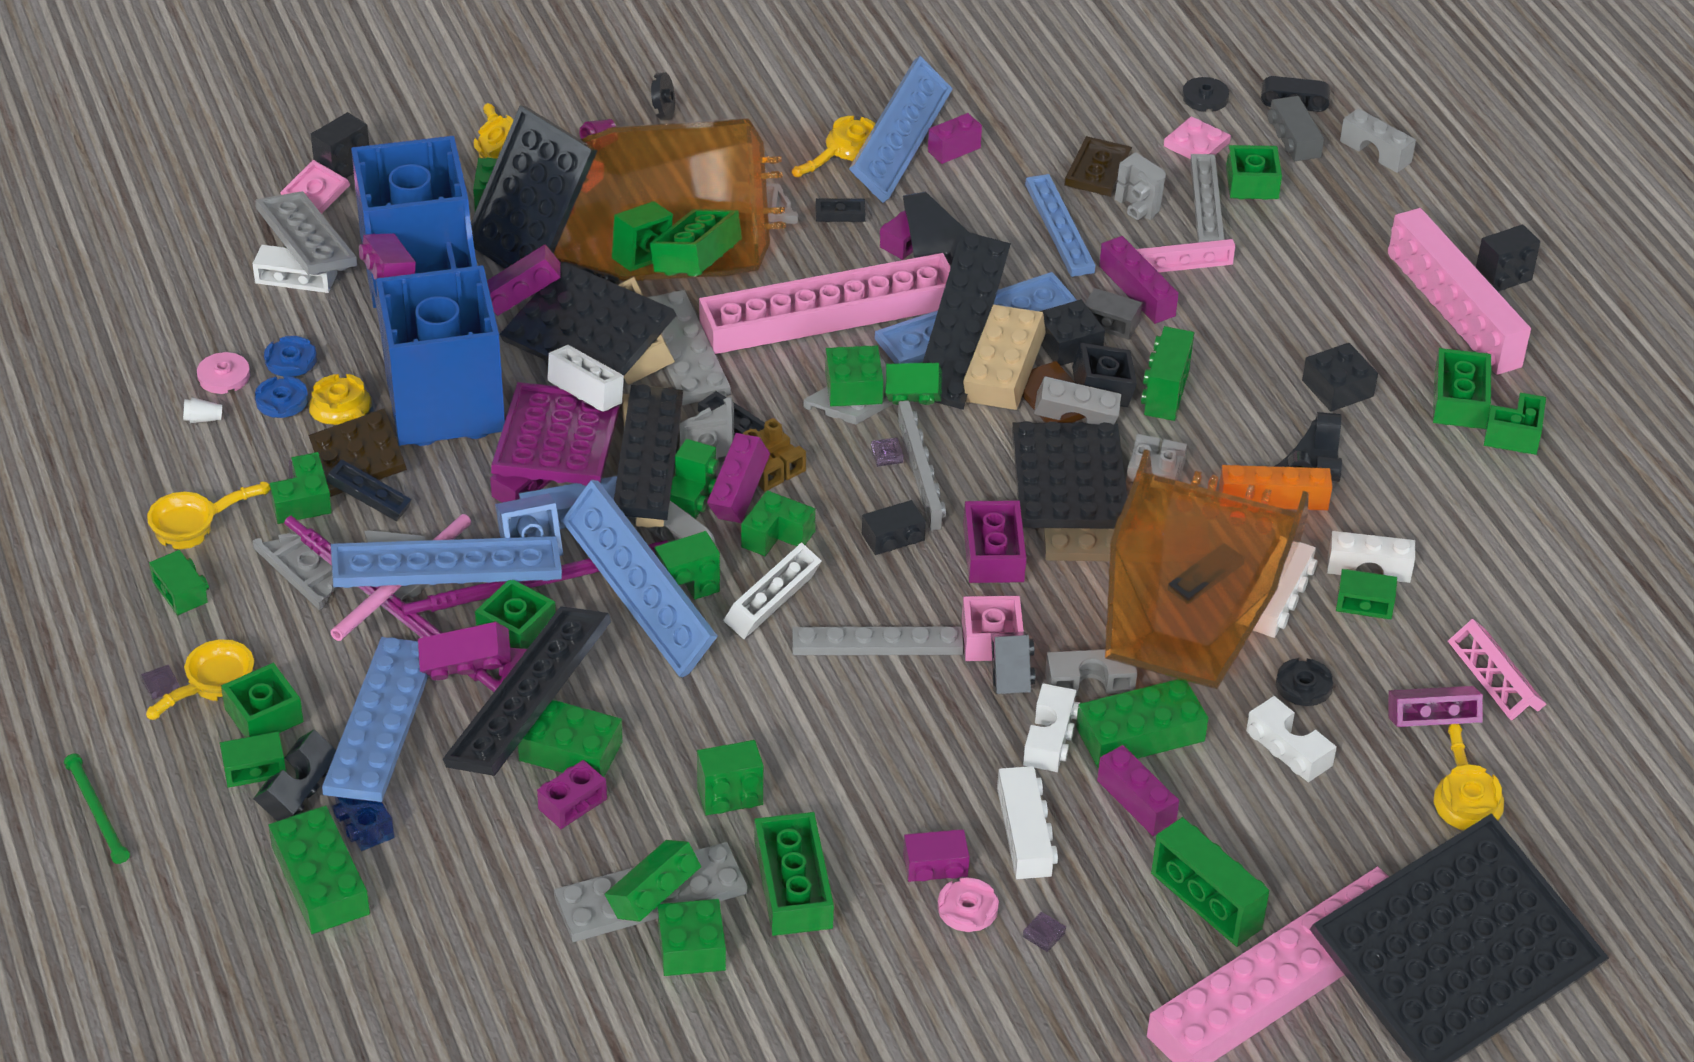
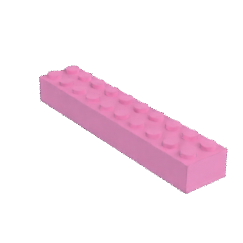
(823, 303)
(1252, 987)

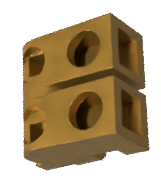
(781, 455)

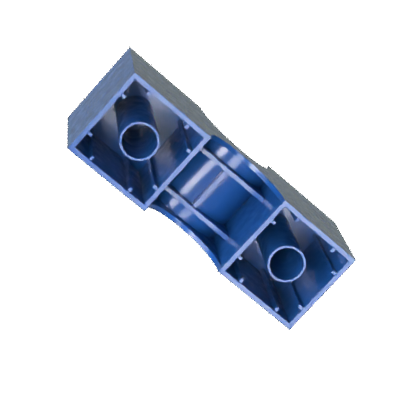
(440, 320)

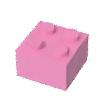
(985, 616)

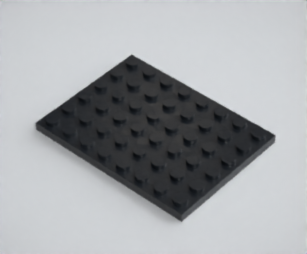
(1459, 944)

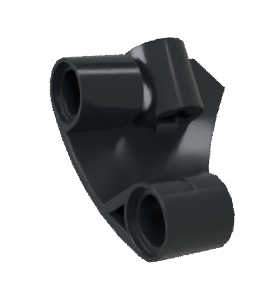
(931, 227)
(1318, 446)

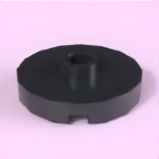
(1205, 94)
(663, 96)
(1304, 682)

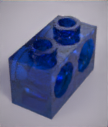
(364, 821)

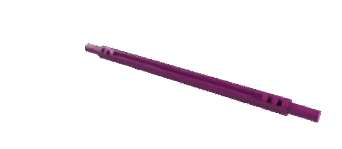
(486, 590)
(392, 604)

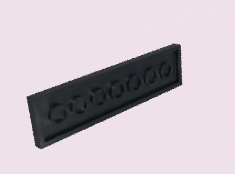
(965, 310)
(648, 452)
(526, 691)

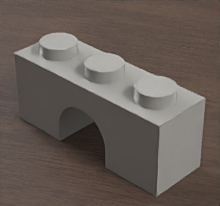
(1394, 146)
(1060, 397)
(1071, 667)

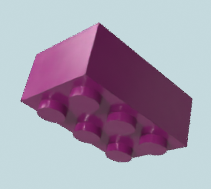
(994, 541)

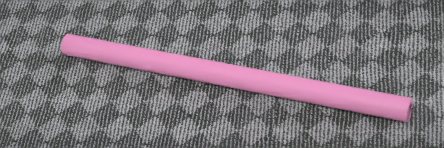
(384, 592)

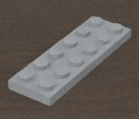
(306, 233)
(695, 364)
(590, 914)

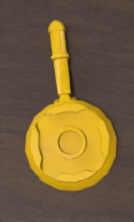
(492, 133)
(842, 141)
(339, 399)
(187, 516)
(207, 670)
(1468, 790)

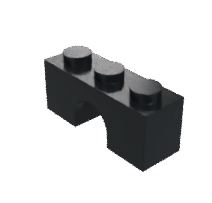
(311, 760)

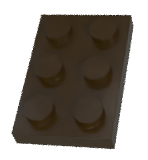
(1097, 166)

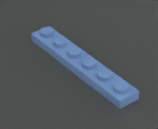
(1060, 225)

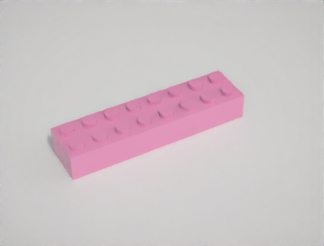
(1458, 290)

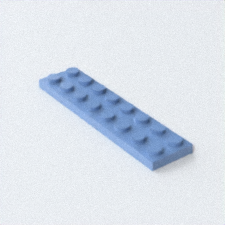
(900, 129)
(909, 339)
(445, 561)
(639, 578)
(377, 723)

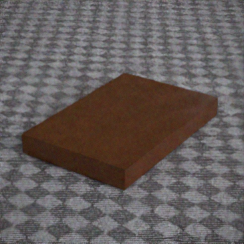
(1034, 381)

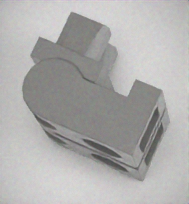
(1141, 185)
(1167, 464)

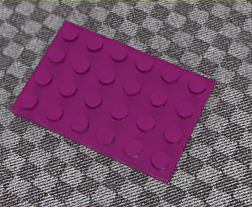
(554, 436)

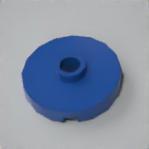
(290, 356)
(281, 397)

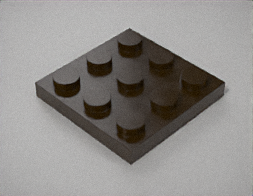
(362, 442)

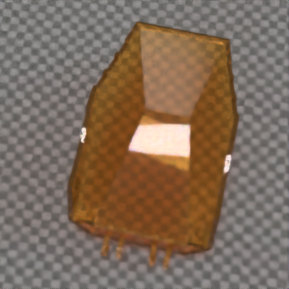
(681, 170)
(1199, 536)

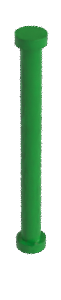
(119, 853)

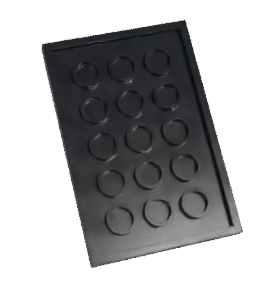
(530, 189)
(591, 317)
(1069, 474)

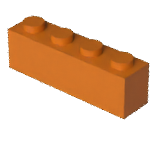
(1285, 483)

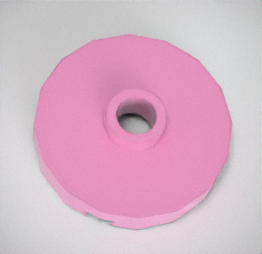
(223, 372)
(968, 904)

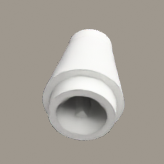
(201, 411)

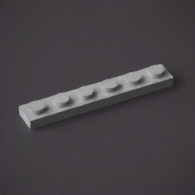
(1206, 198)
(921, 469)
(877, 641)

